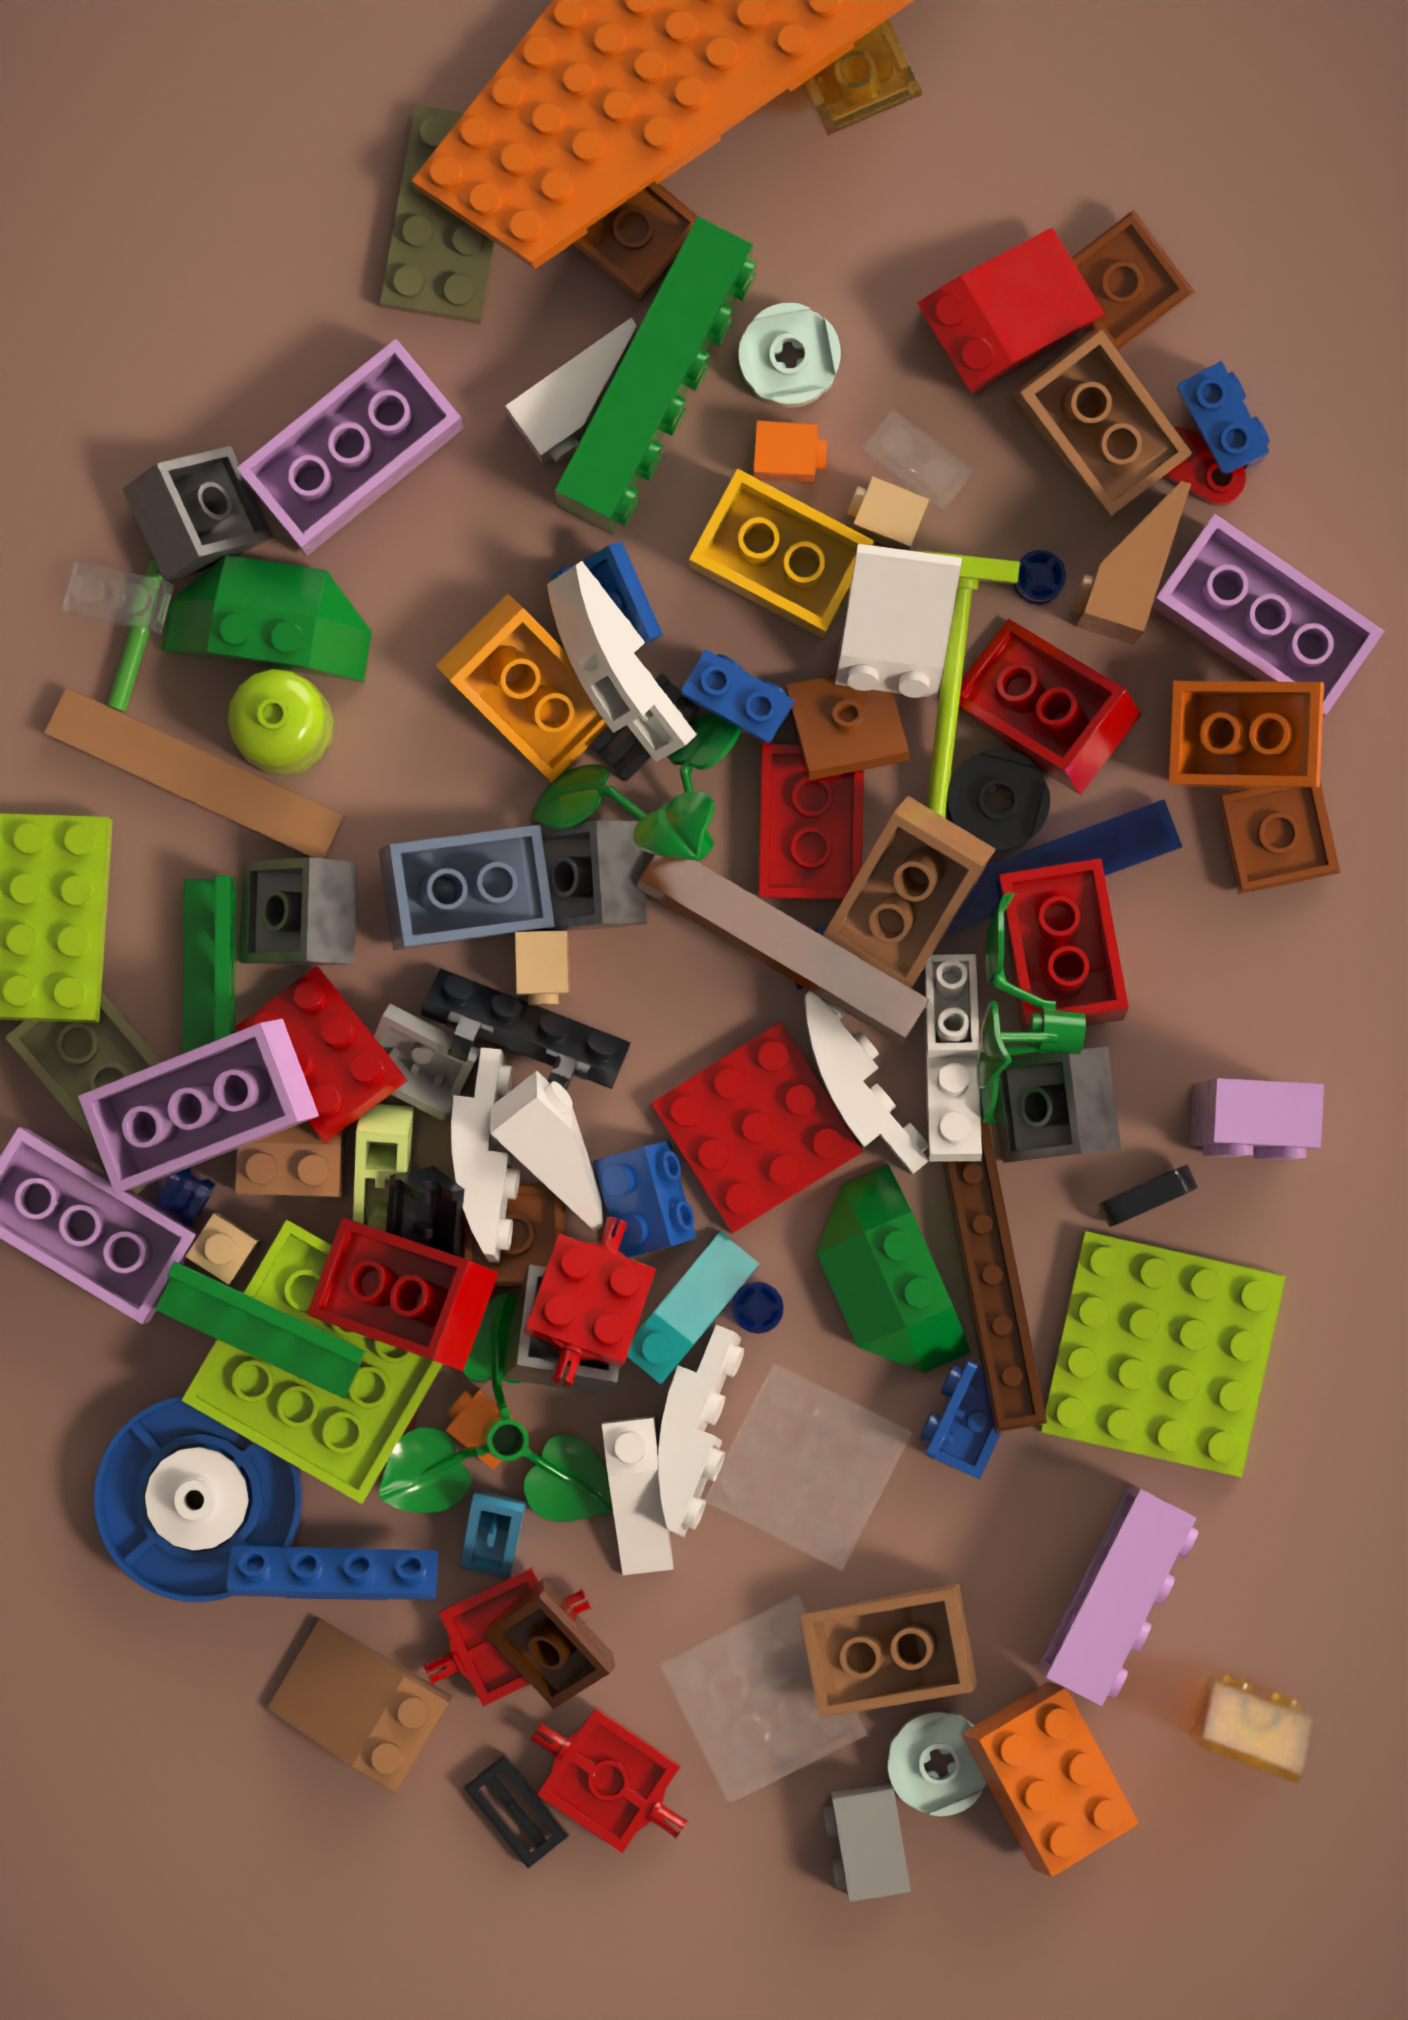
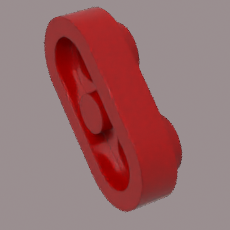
(1198, 471)

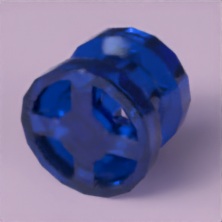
(1045, 570)
(185, 1196)
(764, 1307)

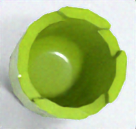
(280, 722)

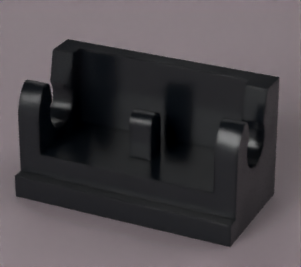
(426, 1209)

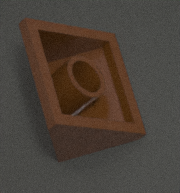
(550, 1645)

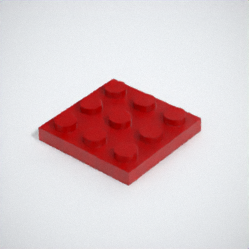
(756, 1127)

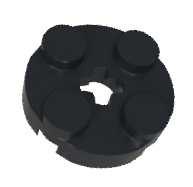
(1023, 785)

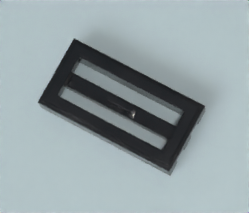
(613, 758)
(489, 1776)

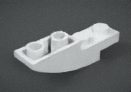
(603, 657)
(952, 1058)
(843, 1066)
(477, 1167)
(685, 1450)

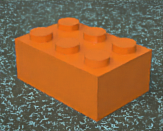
(1049, 1779)

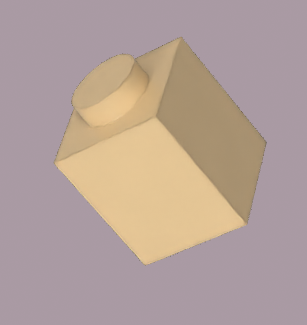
(887, 513)
(542, 966)
(224, 1248)

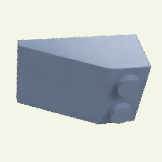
(466, 887)

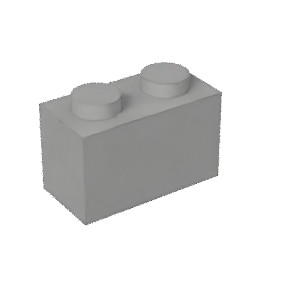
(869, 1842)

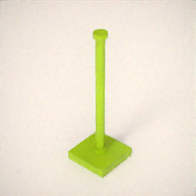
(971, 572)

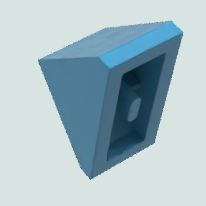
(492, 1533)

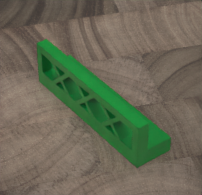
(209, 960)
(260, 1330)

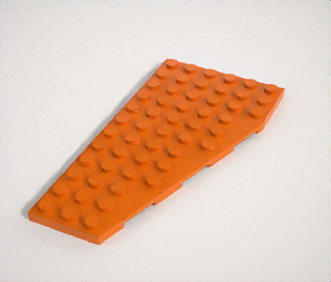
(623, 99)

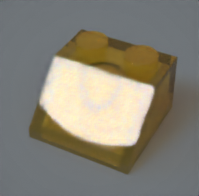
(862, 81)
(1251, 1727)

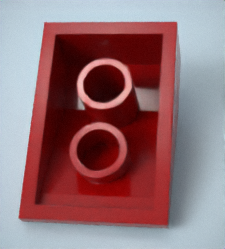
(1010, 310)
(1047, 705)
(1064, 941)
(402, 1293)

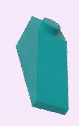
(690, 1307)

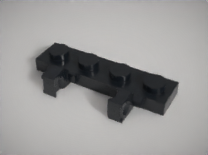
(523, 1028)

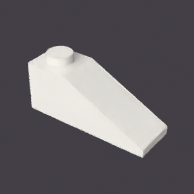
(563, 403)
(544, 1135)
(635, 1494)

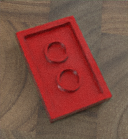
(807, 829)
(335, 1050)

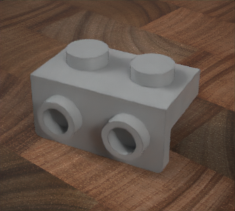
(423, 1059)

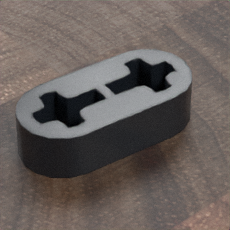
(1148, 1195)

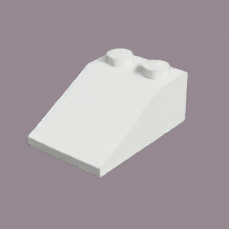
(897, 621)

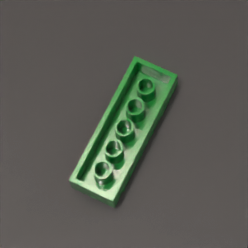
(655, 375)

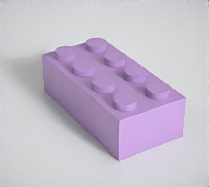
(351, 447)
(1265, 613)
(198, 1105)
(1259, 1115)
(84, 1231)
(1117, 1595)

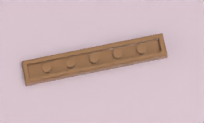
(194, 774)

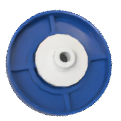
(148, 1508)

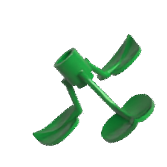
(672, 831)
(1046, 1032)
(428, 1473)

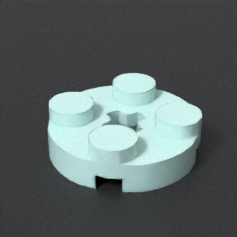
(772, 379)
(925, 1789)

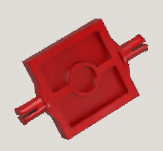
(589, 1301)
(472, 1650)
(608, 1779)

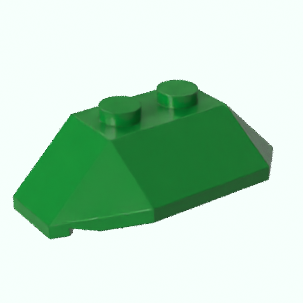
(269, 619)
(888, 1276)

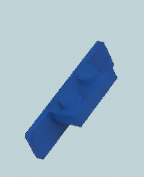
(332, 1573)

